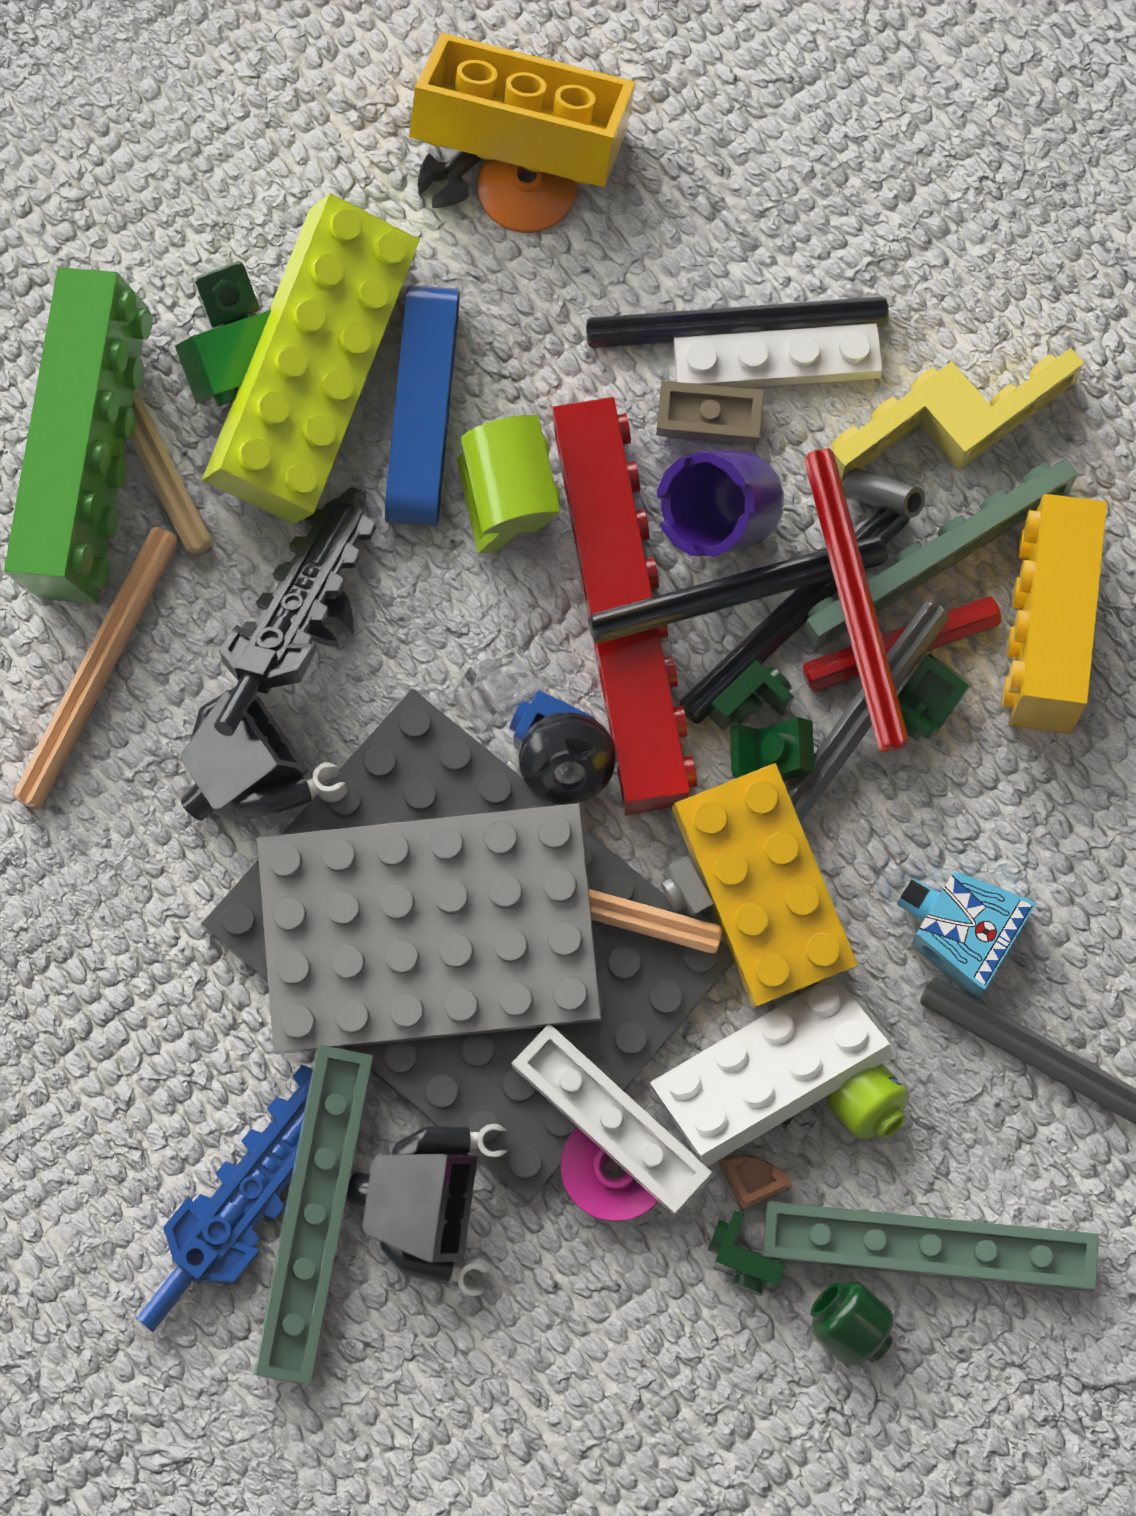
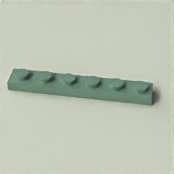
(955, 542)
(313, 1215)
(930, 1246)

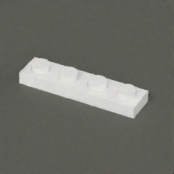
(780, 357)
(611, 1119)

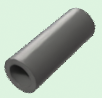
(884, 492)

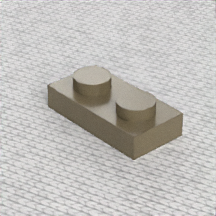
(710, 412)

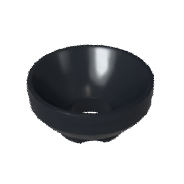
(562, 740)

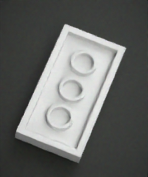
(770, 1070)

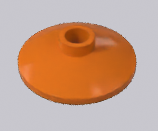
(523, 205)

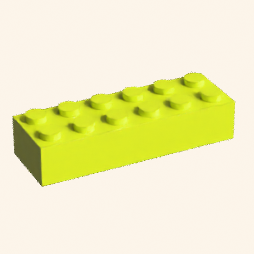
(311, 360)

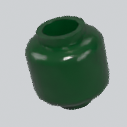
(852, 1323)

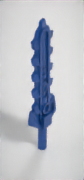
(215, 1235)

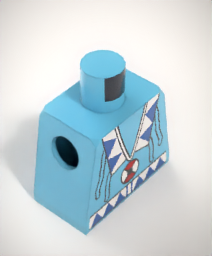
(966, 927)

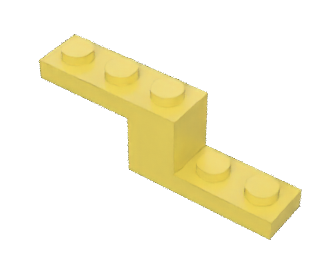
(956, 413)

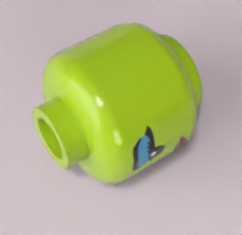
(871, 1103)

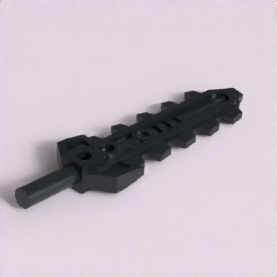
(277, 646)

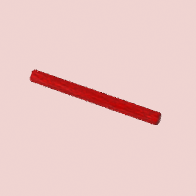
(856, 600)

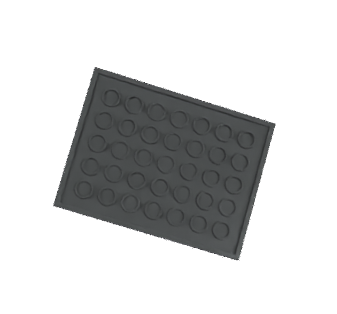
(430, 769)

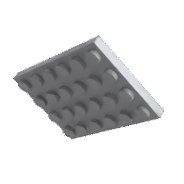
(428, 929)

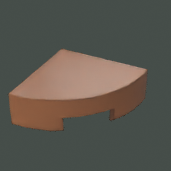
(753, 1179)

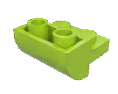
(507, 480)

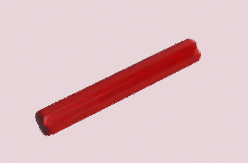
(961, 623)

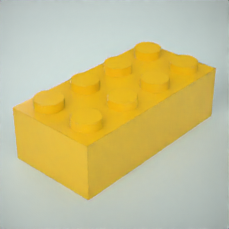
(521, 109)
(1056, 613)
(764, 885)

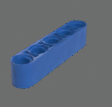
(422, 406)

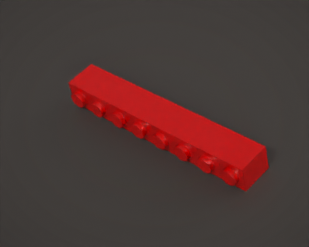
(614, 574)

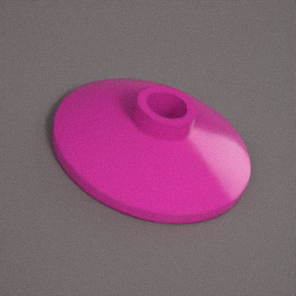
(593, 1190)

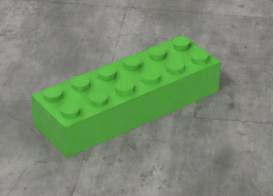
(78, 436)

